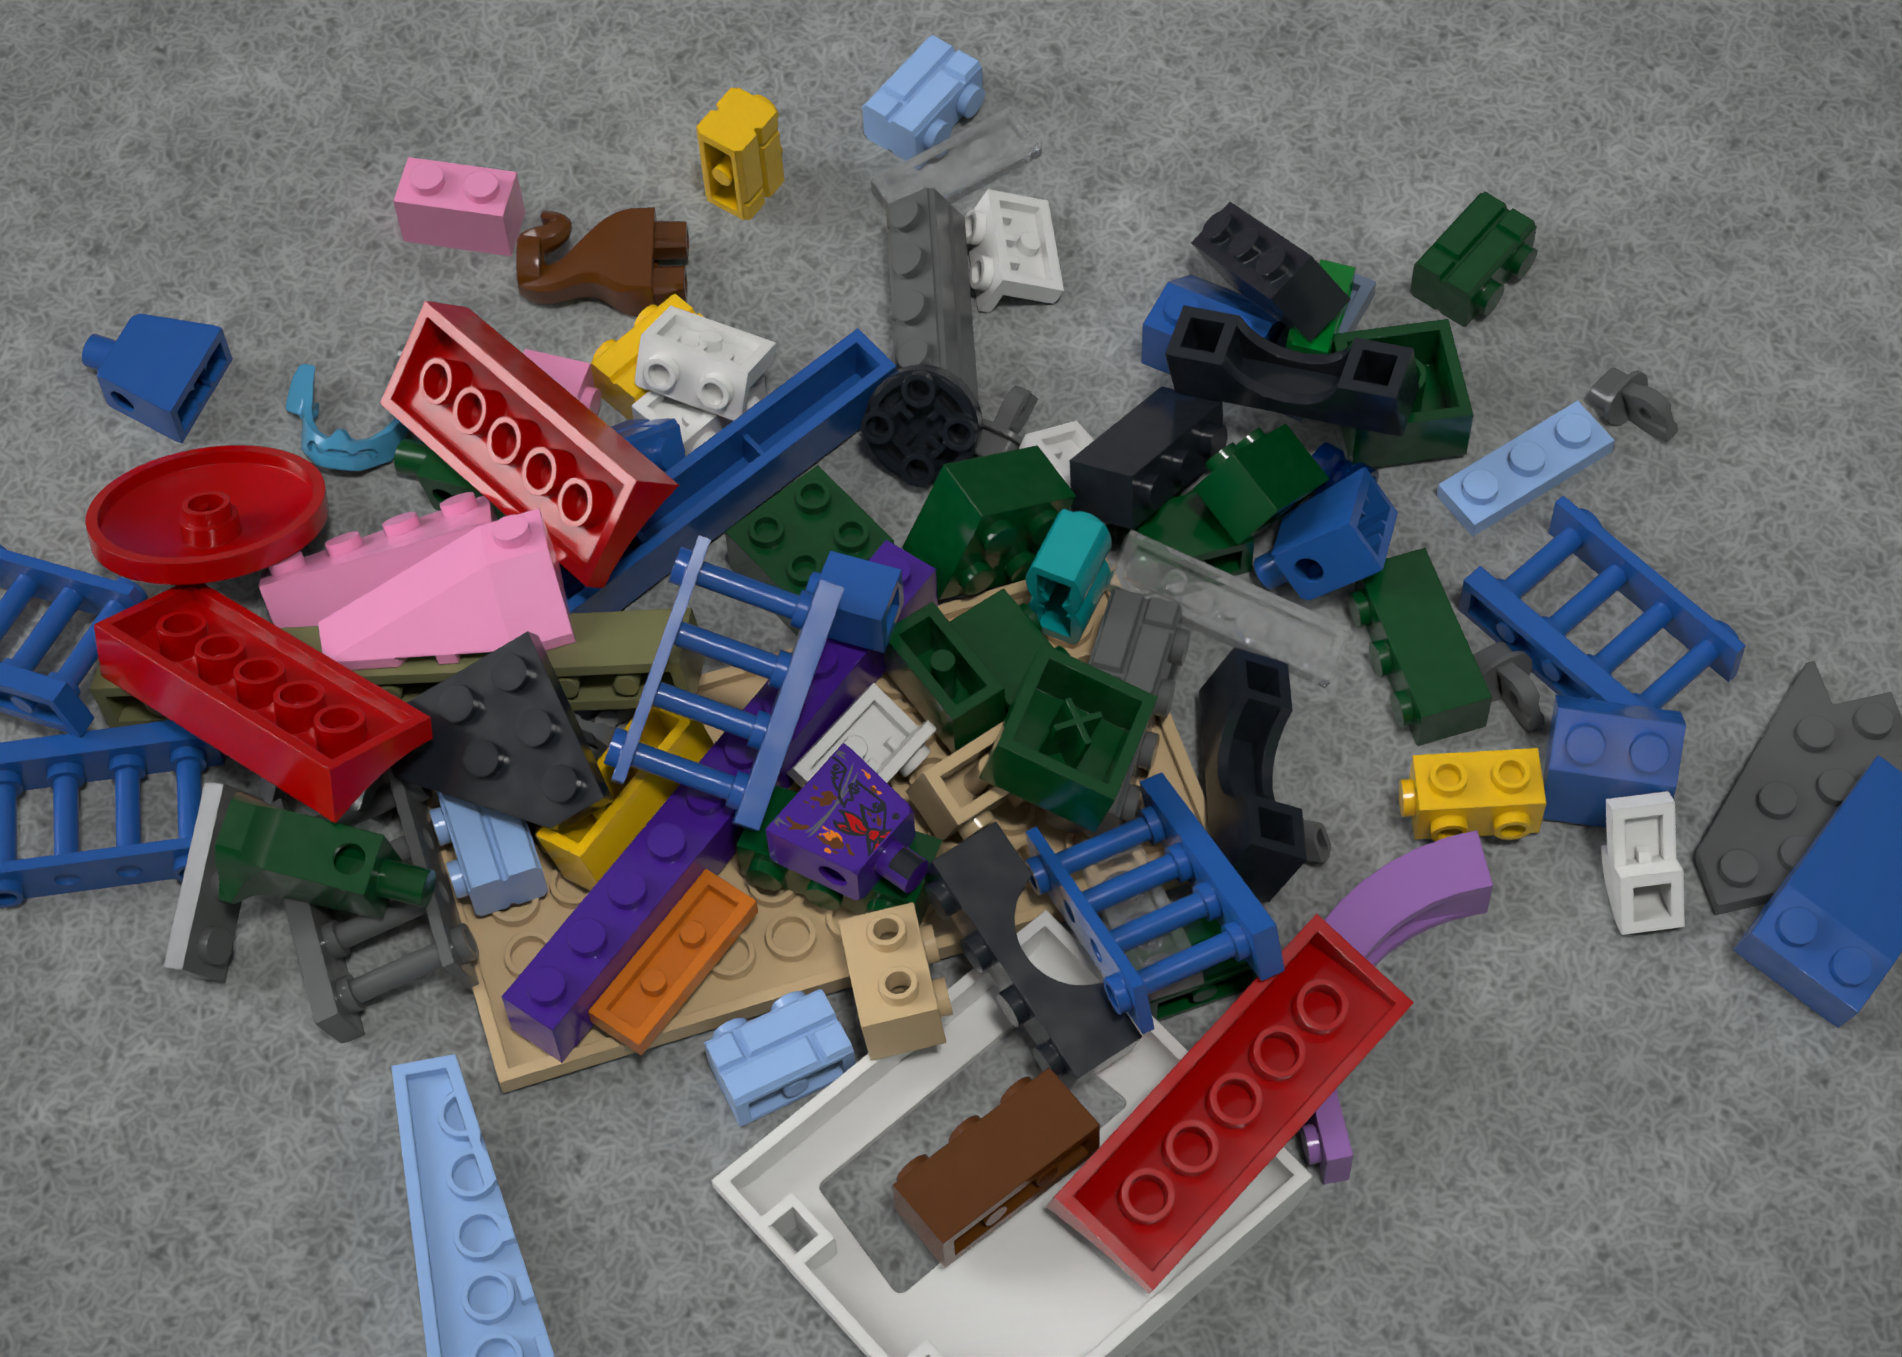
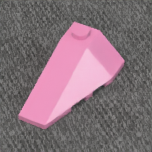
(458, 601)

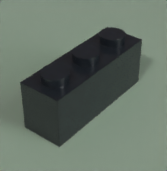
(1270, 271)
(1146, 457)

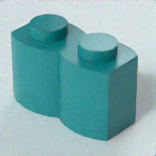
(1069, 574)

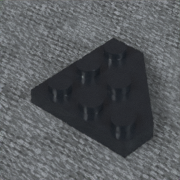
(508, 740)

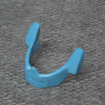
(339, 449)

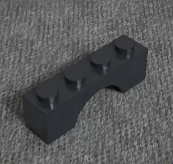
(1228, 362)
(1241, 724)
(1070, 1023)

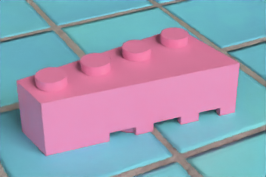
(313, 587)

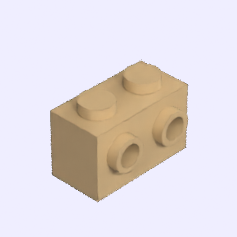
(954, 796)
(893, 981)

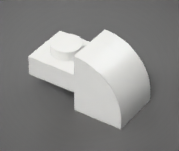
(1642, 864)

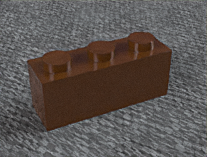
(995, 1165)

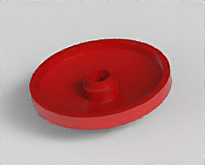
(207, 514)

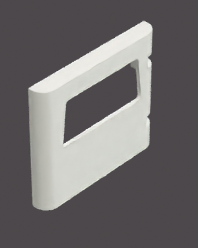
(1034, 1279)

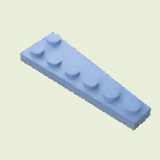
(463, 1241)

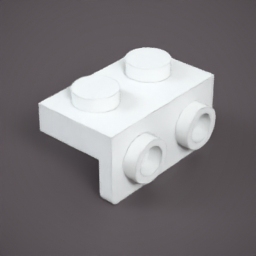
(874, 731)

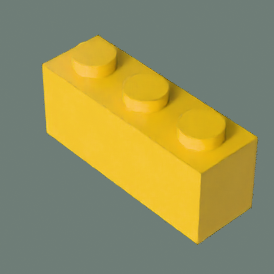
(595, 842)

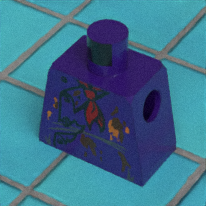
(848, 830)

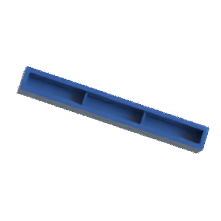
(744, 467)

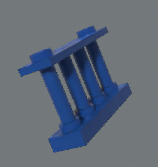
(1556, 661)
(787, 671)
(55, 697)
(101, 754)
(1189, 856)

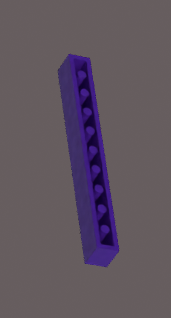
(679, 842)

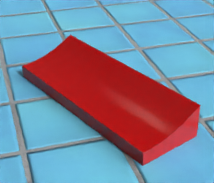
(523, 439)
(259, 695)
(1230, 1105)

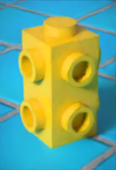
(1474, 791)

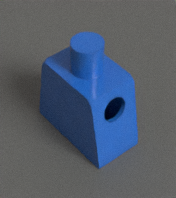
(160, 370)
(1331, 539)

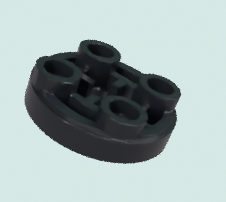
(922, 422)

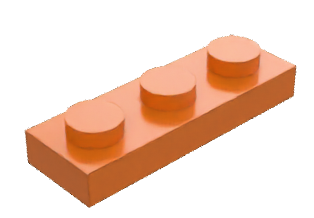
(673, 962)

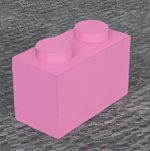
(459, 206)

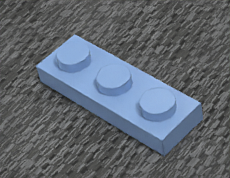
(1525, 468)

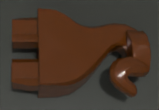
(610, 263)

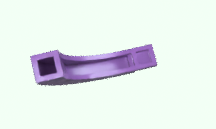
(1379, 915)

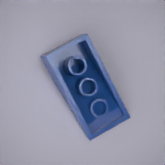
(1839, 910)

